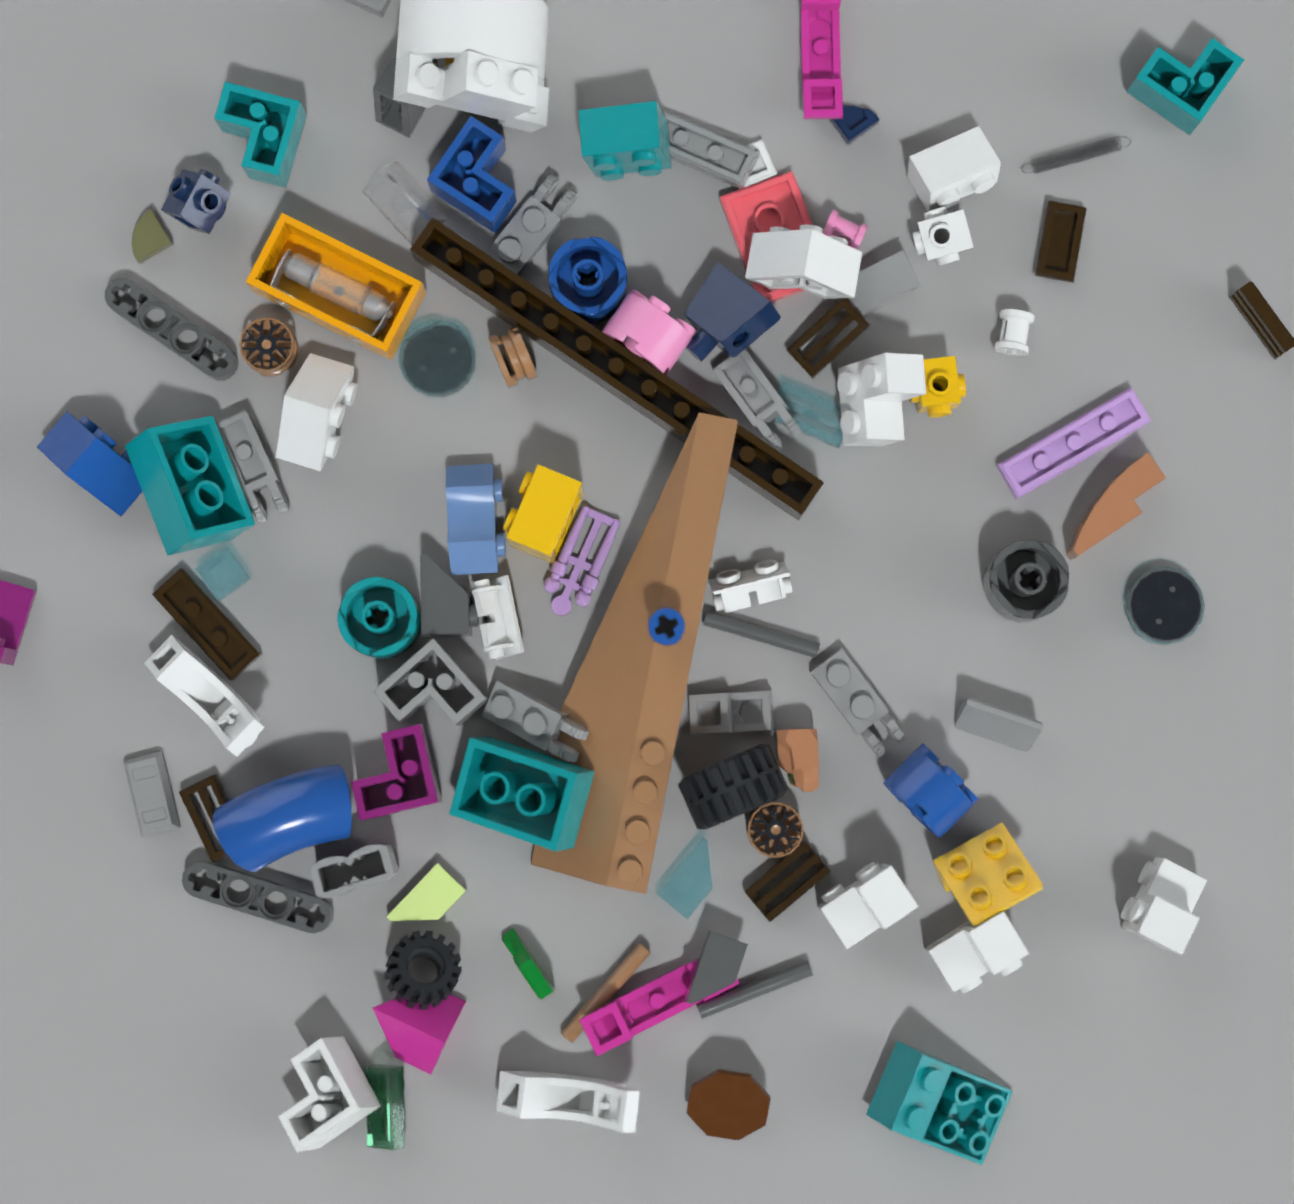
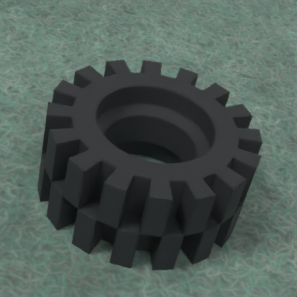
(409, 988)

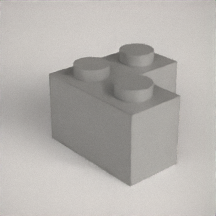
(431, 676)

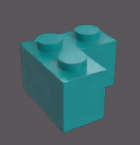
(1182, 92)
(269, 123)

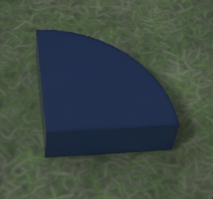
(854, 122)

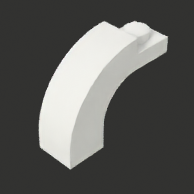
(206, 694)
(568, 1098)

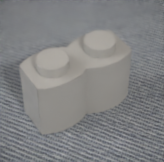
(346, 872)

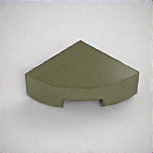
(149, 237)

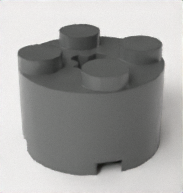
(1049, 580)

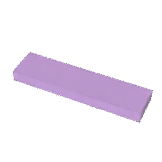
(1073, 443)

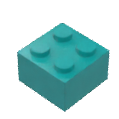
(625, 140)

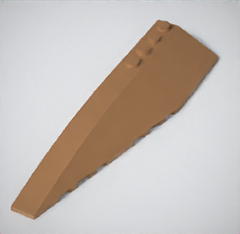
(636, 688)

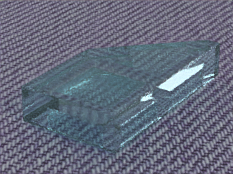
(690, 881)

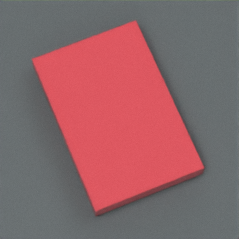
(757, 209)

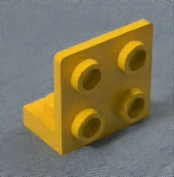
(987, 874)

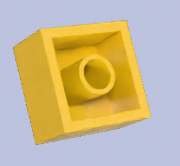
(544, 513)

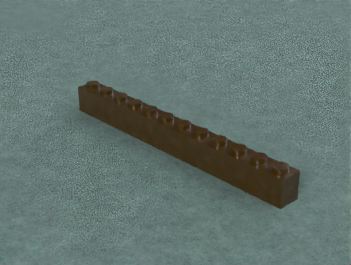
(606, 362)

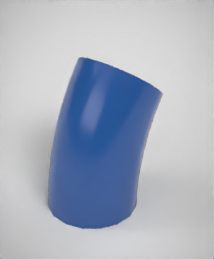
(285, 816)

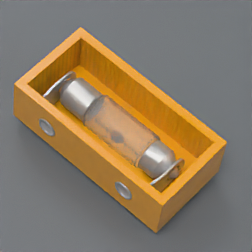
(336, 286)

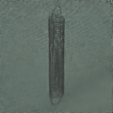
(1098, 148)

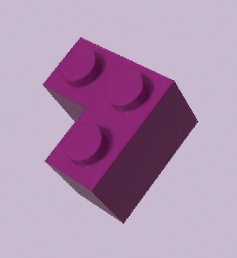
(408, 784)

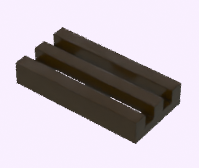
(1262, 320)
(839, 348)
(200, 787)
(812, 860)

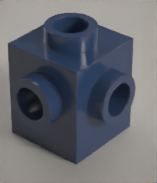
(196, 200)

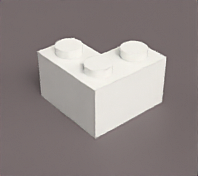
(804, 261)
(873, 397)
(314, 410)
(867, 904)
(1164, 905)
(975, 950)
(336, 1096)

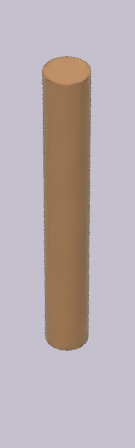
(607, 990)

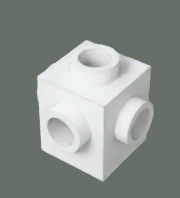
(959, 235)

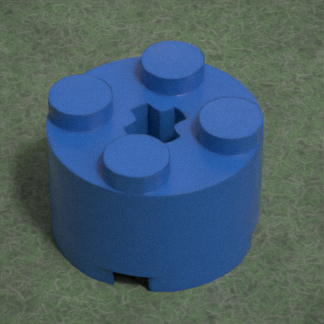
(588, 258)
(930, 790)

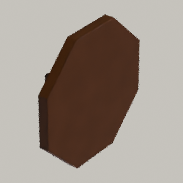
(728, 1104)

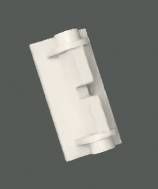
(736, 585)
(502, 632)

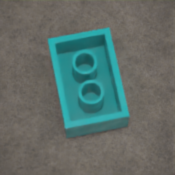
(189, 484)
(521, 793)

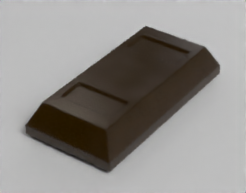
(1060, 241)

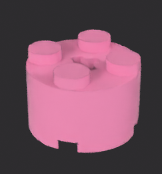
(649, 331)

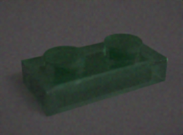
(387, 1123)

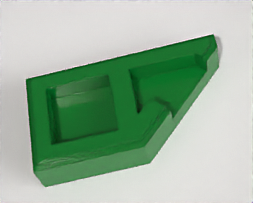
(527, 964)

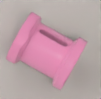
(845, 229)

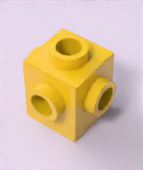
(942, 374)

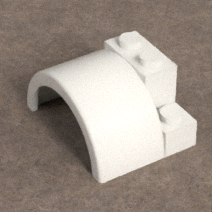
(495, 55)

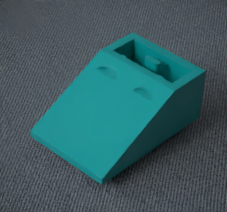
(938, 1103)

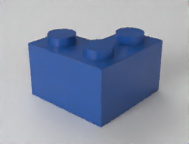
(465, 177)
(89, 460)

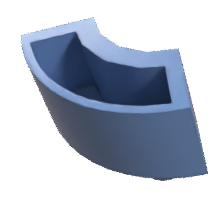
(473, 519)

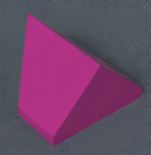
(418, 1034)

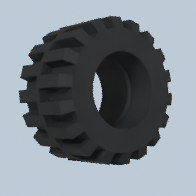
(733, 786)

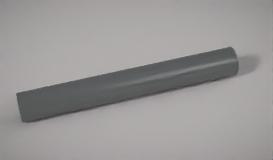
(761, 634)
(754, 989)

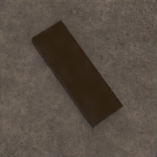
(206, 624)

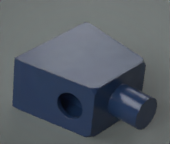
(727, 315)

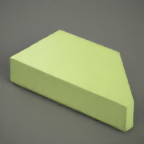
(429, 898)

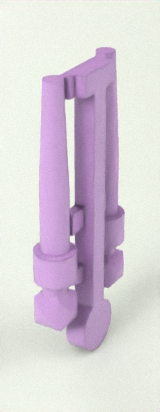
(561, 604)

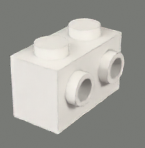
(954, 169)

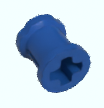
(670, 615)

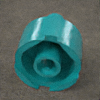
(359, 610)

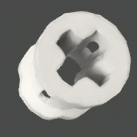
(1014, 332)

